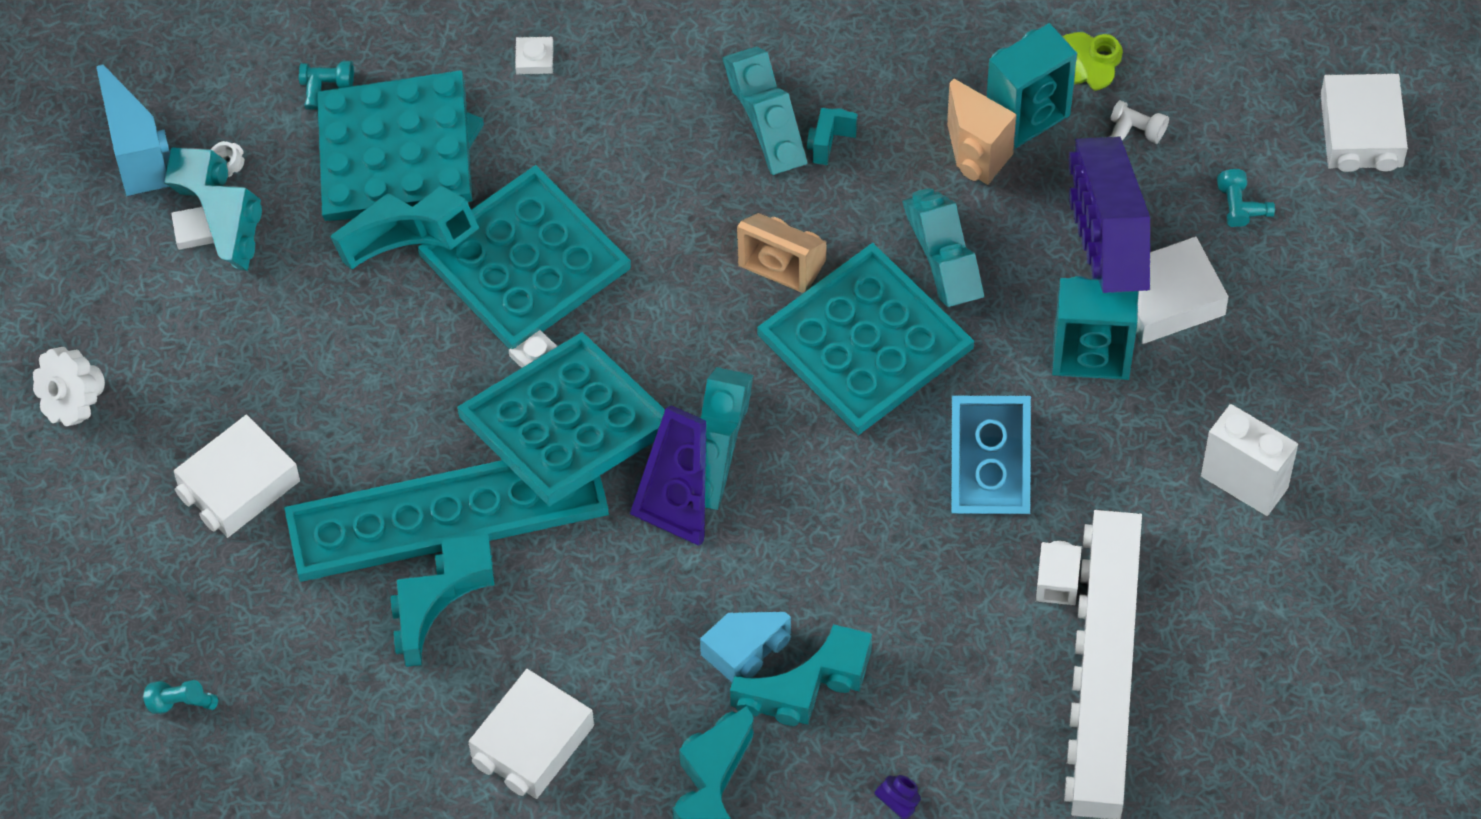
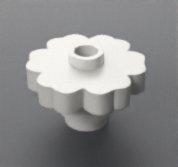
(66, 385)

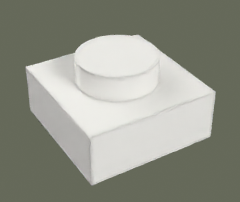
(534, 55)
(532, 349)

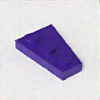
(674, 477)

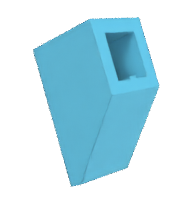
(743, 640)

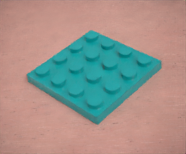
(392, 140)
(527, 259)
(865, 338)
(564, 418)

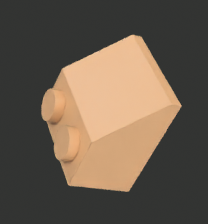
(979, 132)
(780, 251)

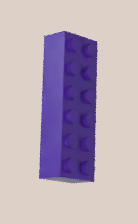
(1110, 214)

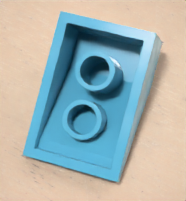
(137, 145)
(991, 454)

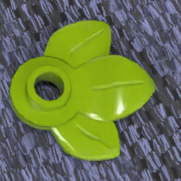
(1092, 66)

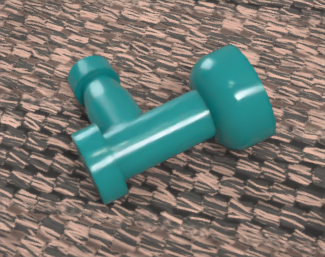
(314, 76)
(1233, 183)
(160, 696)

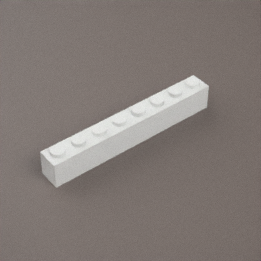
(1106, 665)

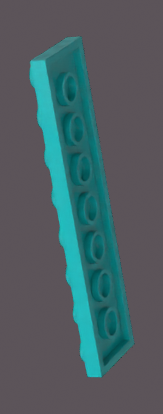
(415, 515)

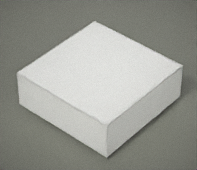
(191, 228)

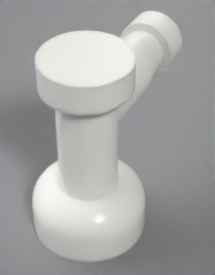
(1126, 118)

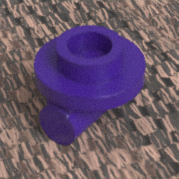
(899, 795)

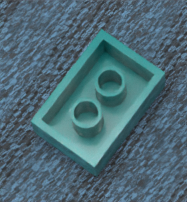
(1034, 81)
(1093, 330)

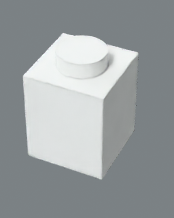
(1058, 573)

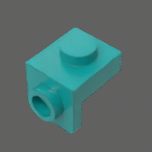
(830, 123)

